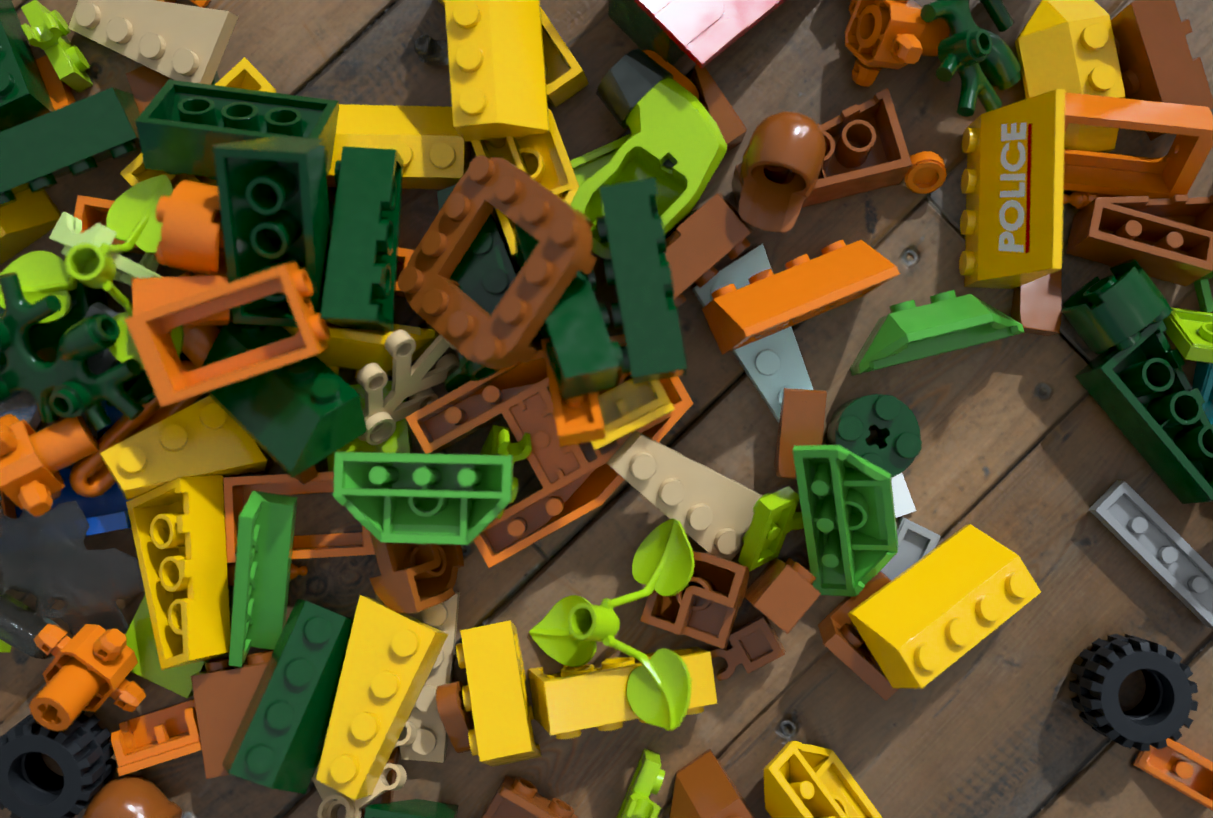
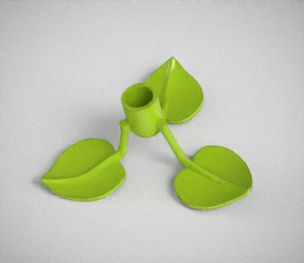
(136, 223)
(569, 632)

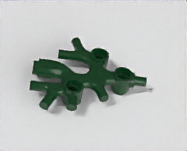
(974, 53)
(67, 383)

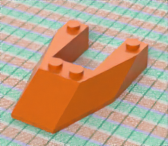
(571, 476)

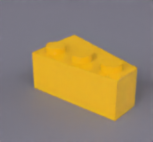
(188, 443)
(496, 695)

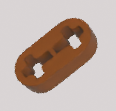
(454, 716)

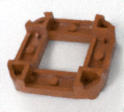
(562, 250)

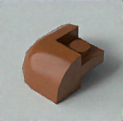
(415, 574)
(706, 604)

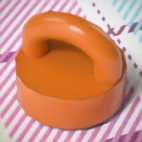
(926, 172)

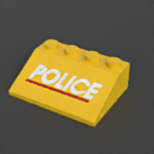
(1014, 193)

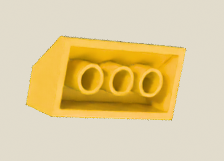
(496, 68)
(422, 135)
(942, 607)

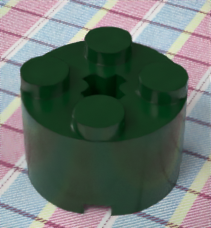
(1116, 308)
(896, 428)

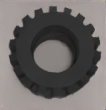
(1166, 696)
(36, 791)

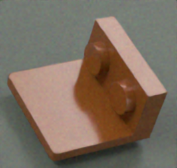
(847, 644)

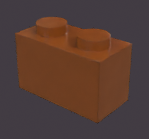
(783, 592)

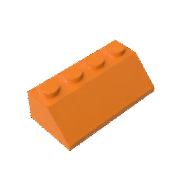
(795, 294)

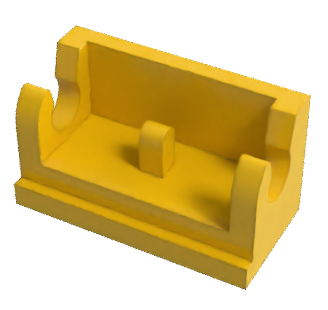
(630, 408)

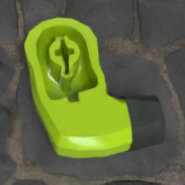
(669, 141)

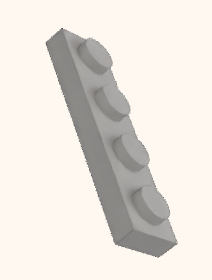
(1158, 548)

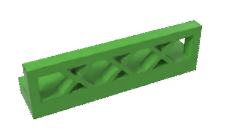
(261, 573)

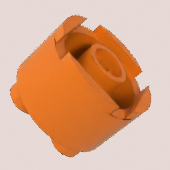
(192, 230)

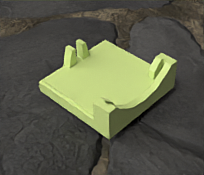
(68, 233)

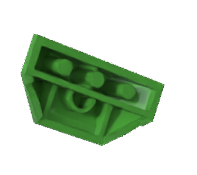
(932, 330)
(423, 494)
(845, 517)

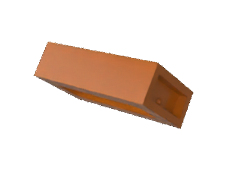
(1135, 174)
(161, 361)
(238, 490)

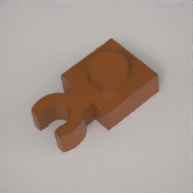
(751, 645)

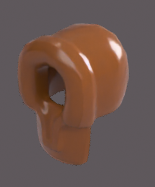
(788, 142)
(131, 798)

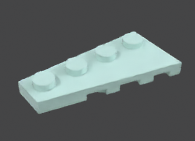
(773, 360)

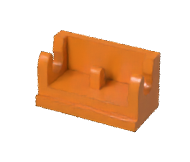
(156, 737)

